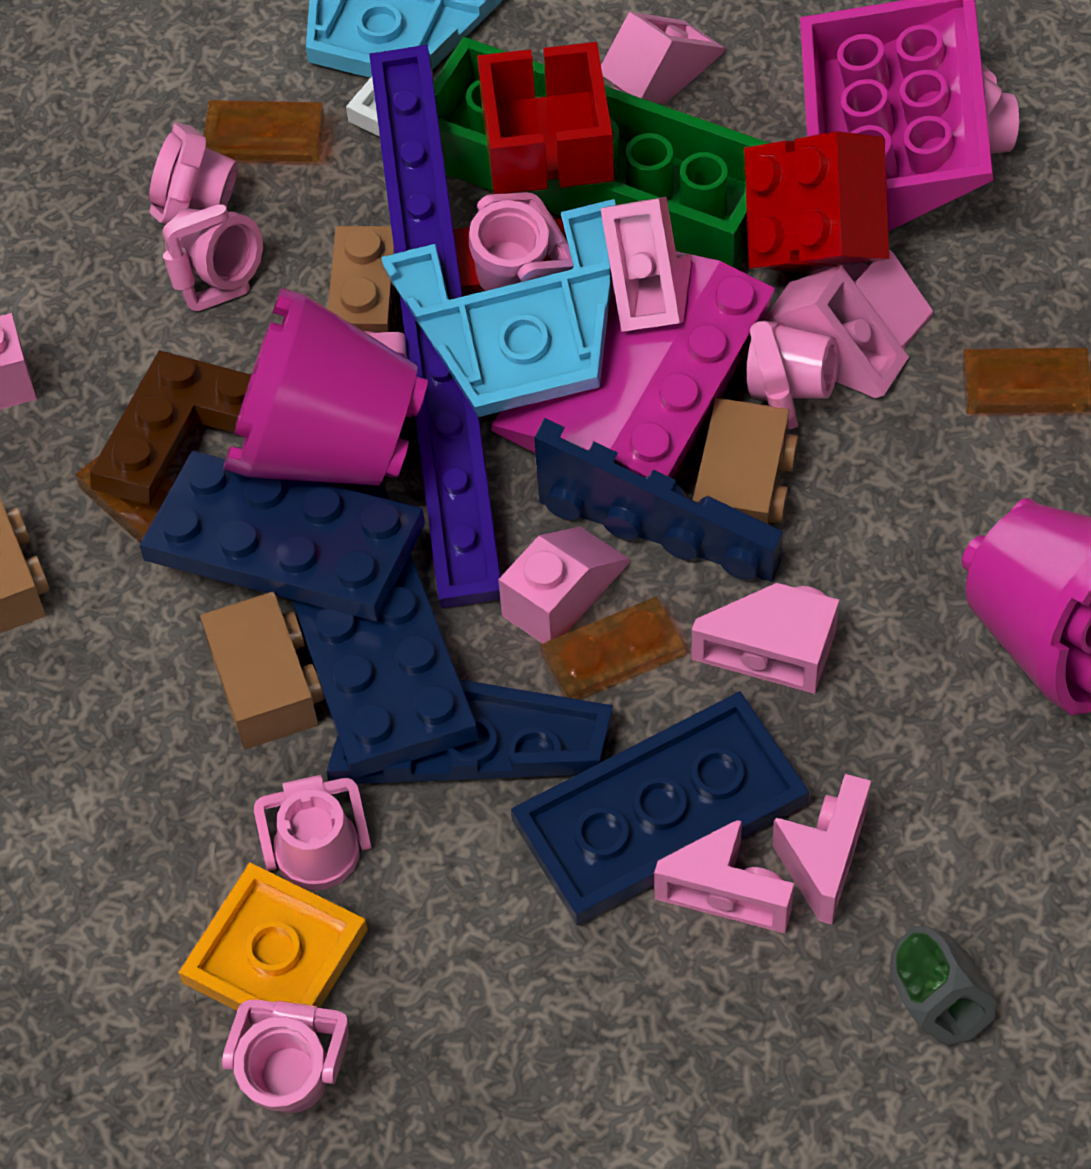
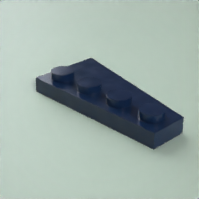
(650, 507)
(517, 736)

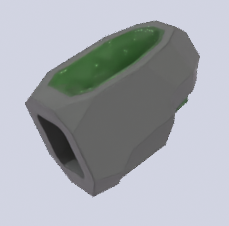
(941, 985)

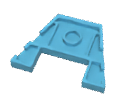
(349, 30)
(520, 338)

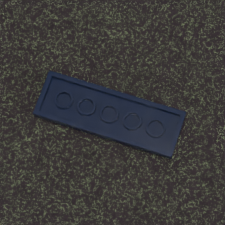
(388, 678)

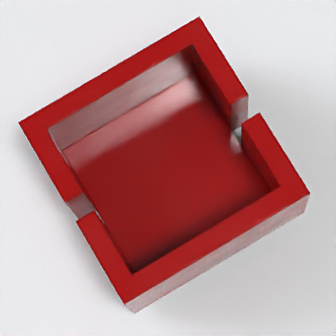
(550, 135)
(817, 202)

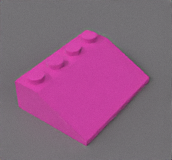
(906, 77)
(658, 379)

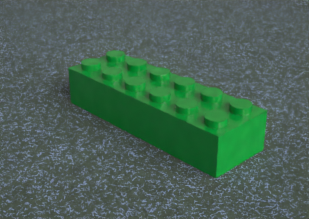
(654, 157)

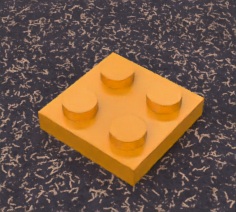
(272, 944)

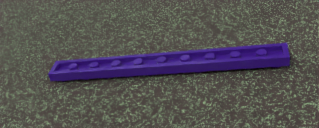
(446, 423)

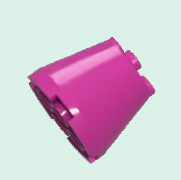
(324, 401)
(1035, 597)

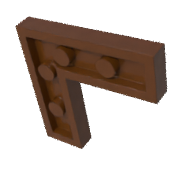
(158, 420)

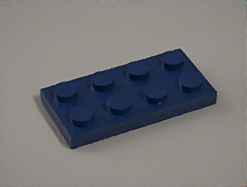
(284, 537)
(617, 819)

